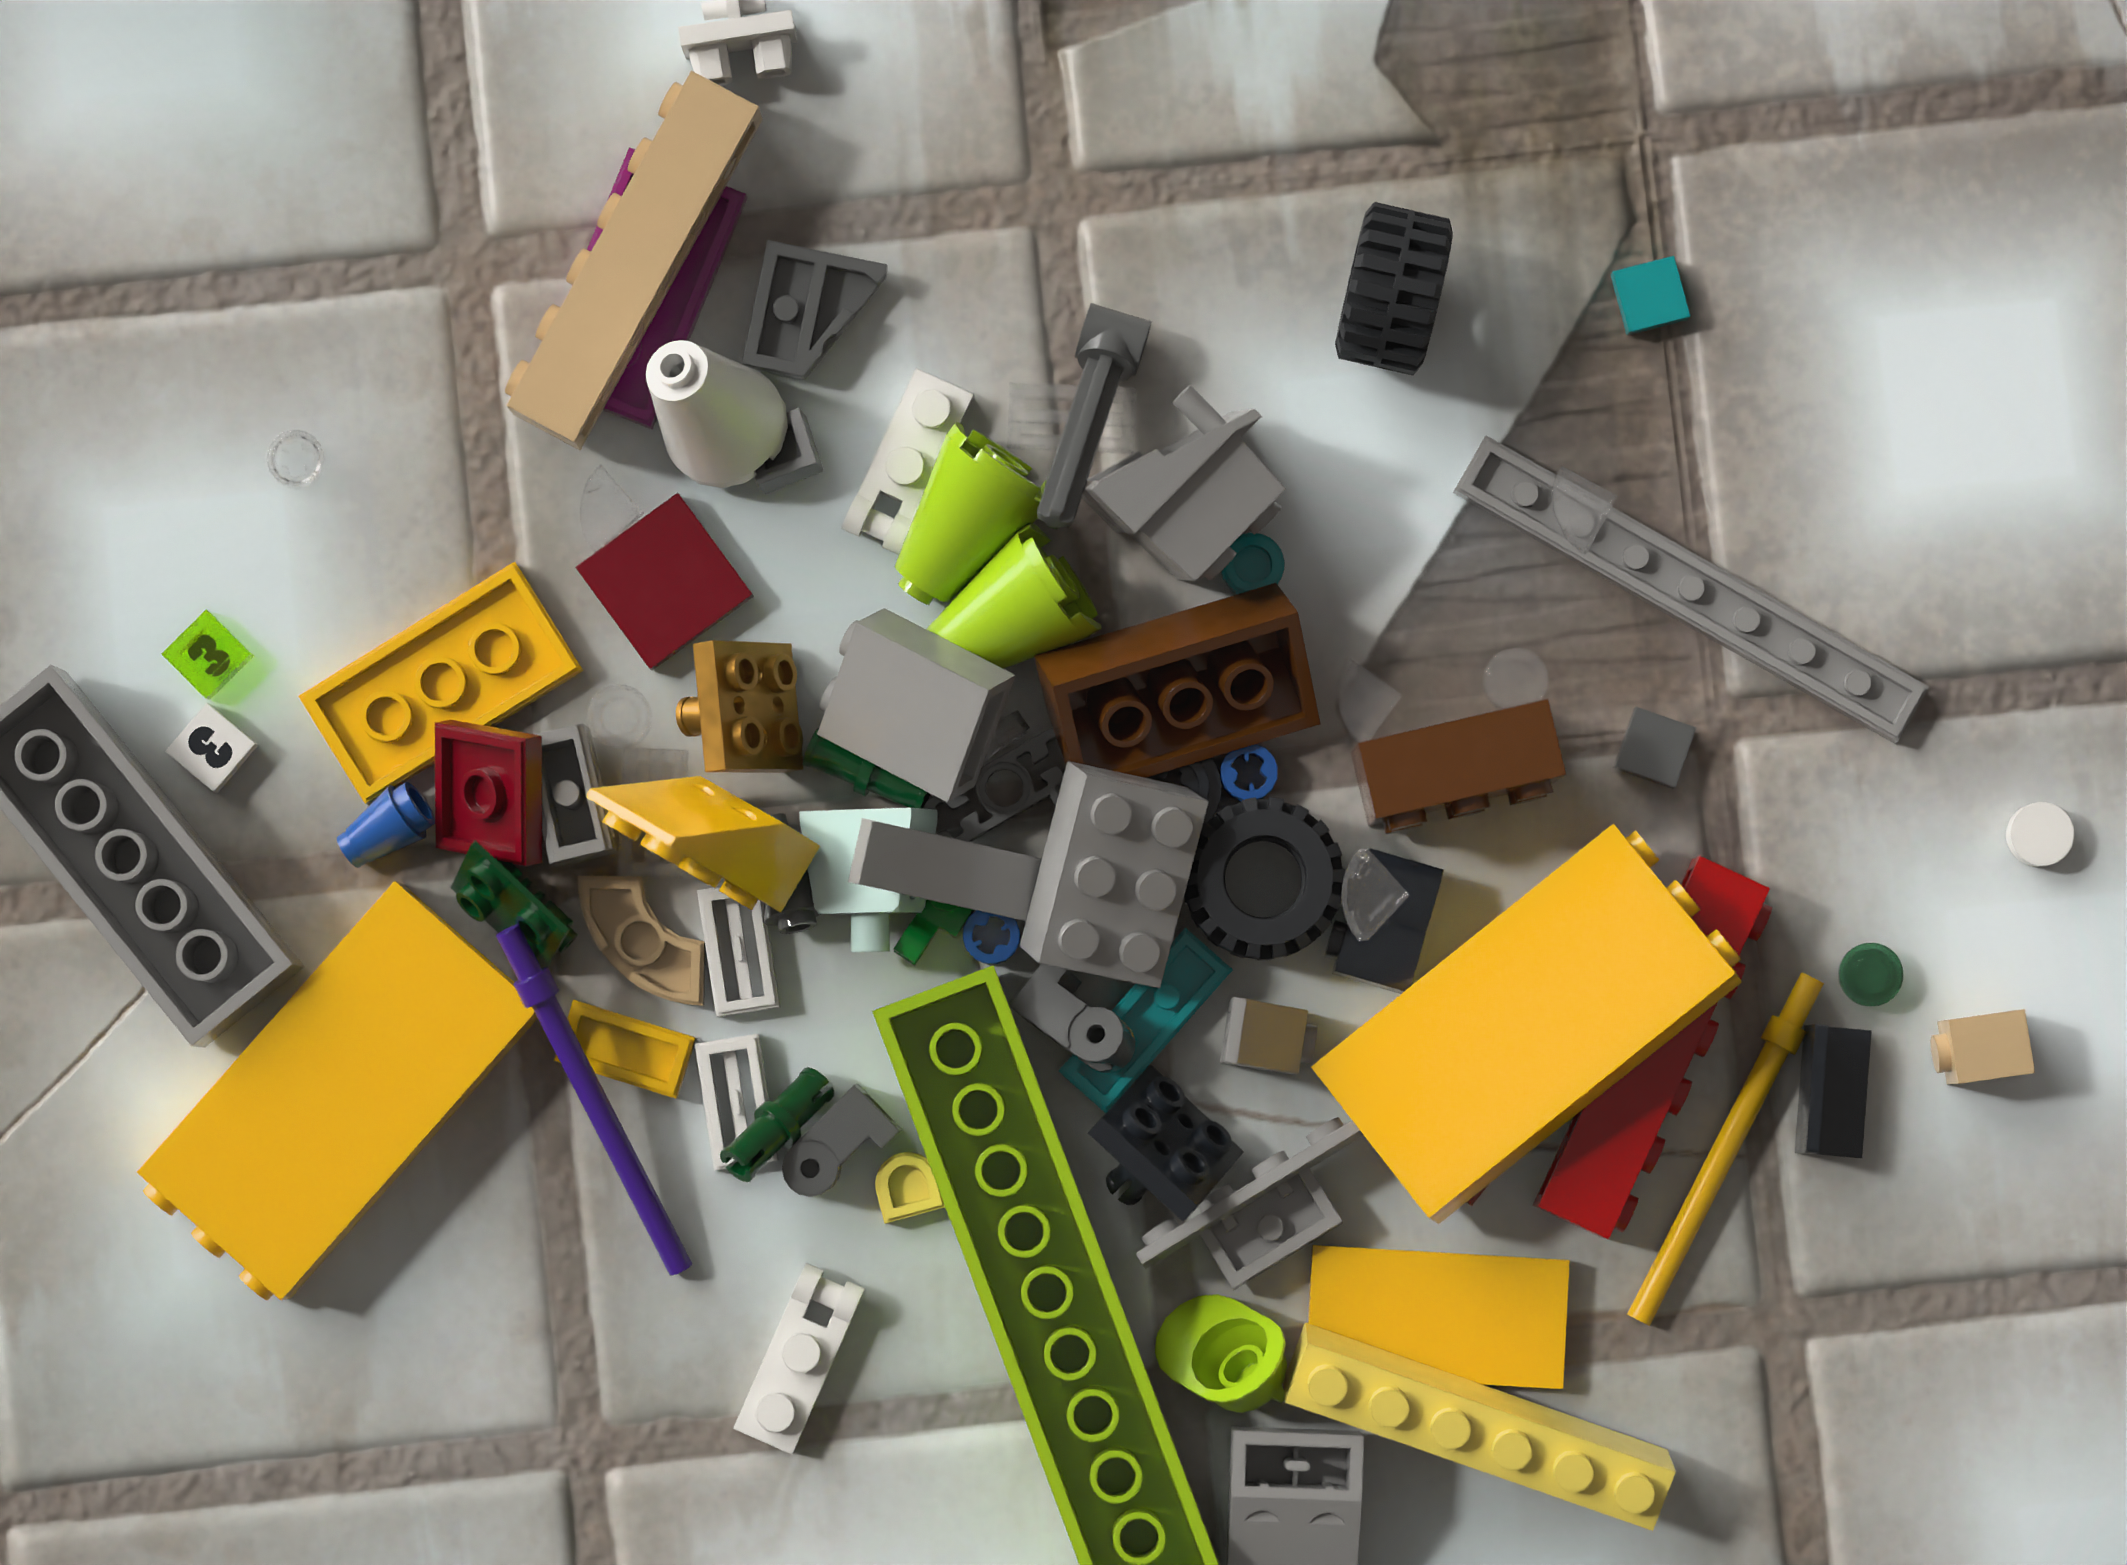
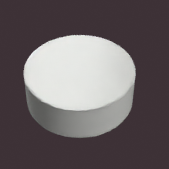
(2040, 834)

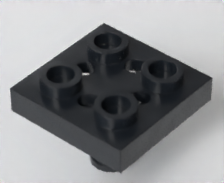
(1164, 1145)

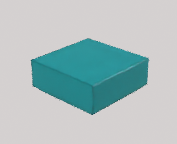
(1650, 295)

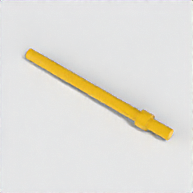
(1782, 1037)

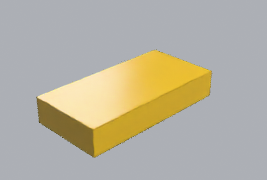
(631, 1049)

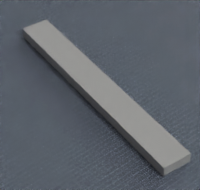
(1700, 596)

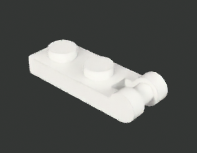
(907, 458)
(797, 1361)

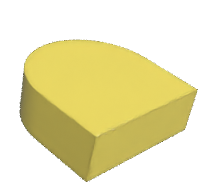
(906, 1187)

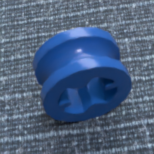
(1268, 771)
(1001, 952)

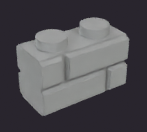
(569, 819)

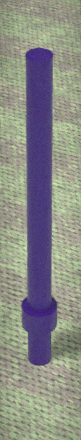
(538, 990)

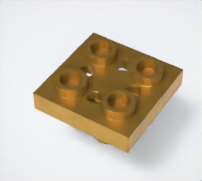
(744, 707)

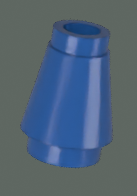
(388, 824)

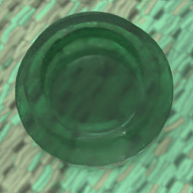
(1870, 974)

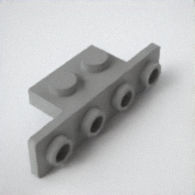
(1265, 1218)

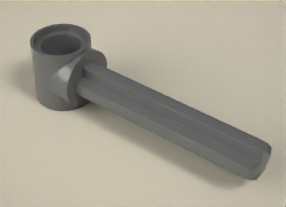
(1108, 354)

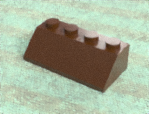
(1182, 685)

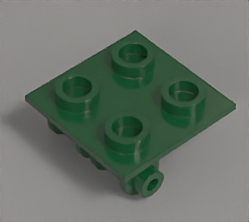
(492, 893)

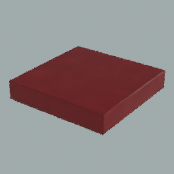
(664, 581)
(488, 791)

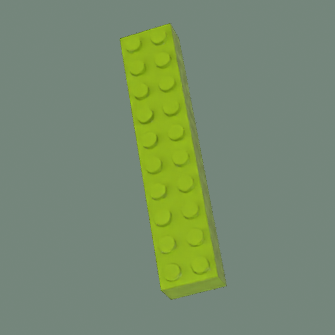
(1042, 1276)

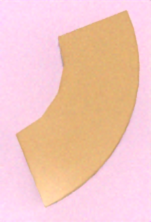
(638, 942)

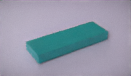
(1154, 1017)

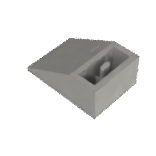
(1294, 1496)

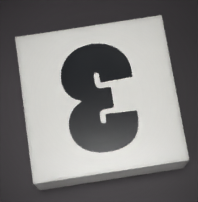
(211, 748)

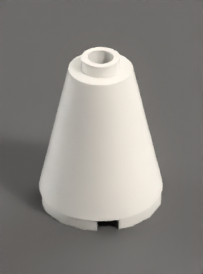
(714, 414)

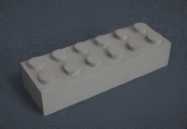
(134, 861)

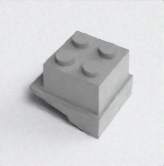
(1192, 494)

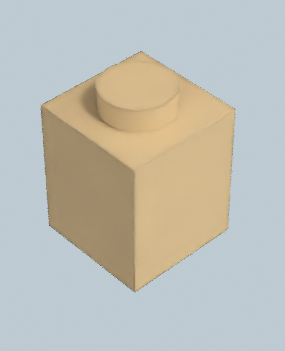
(1983, 1047)

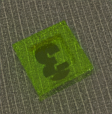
(207, 655)

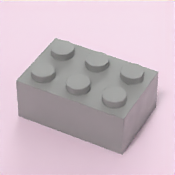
(1113, 874)

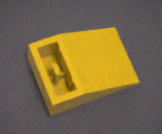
(711, 836)

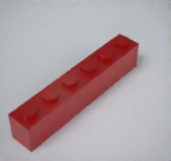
(1619, 1129)

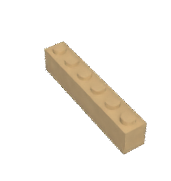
(633, 260)

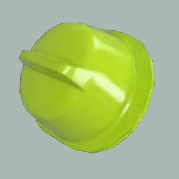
(1223, 1352)

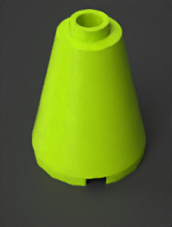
(965, 515)
(1019, 604)

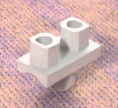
(711, 42)

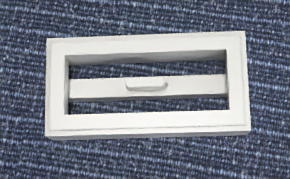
(747, 1002)
(728, 1048)

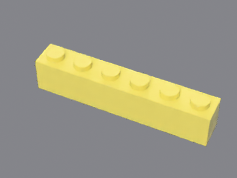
(1478, 1426)

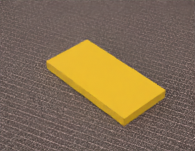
(460, 663)
(1451, 1311)

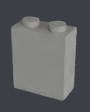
(914, 704)

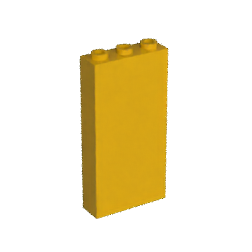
(1528, 1022)
(338, 1094)

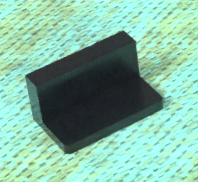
(1833, 1091)

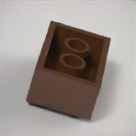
(1459, 766)

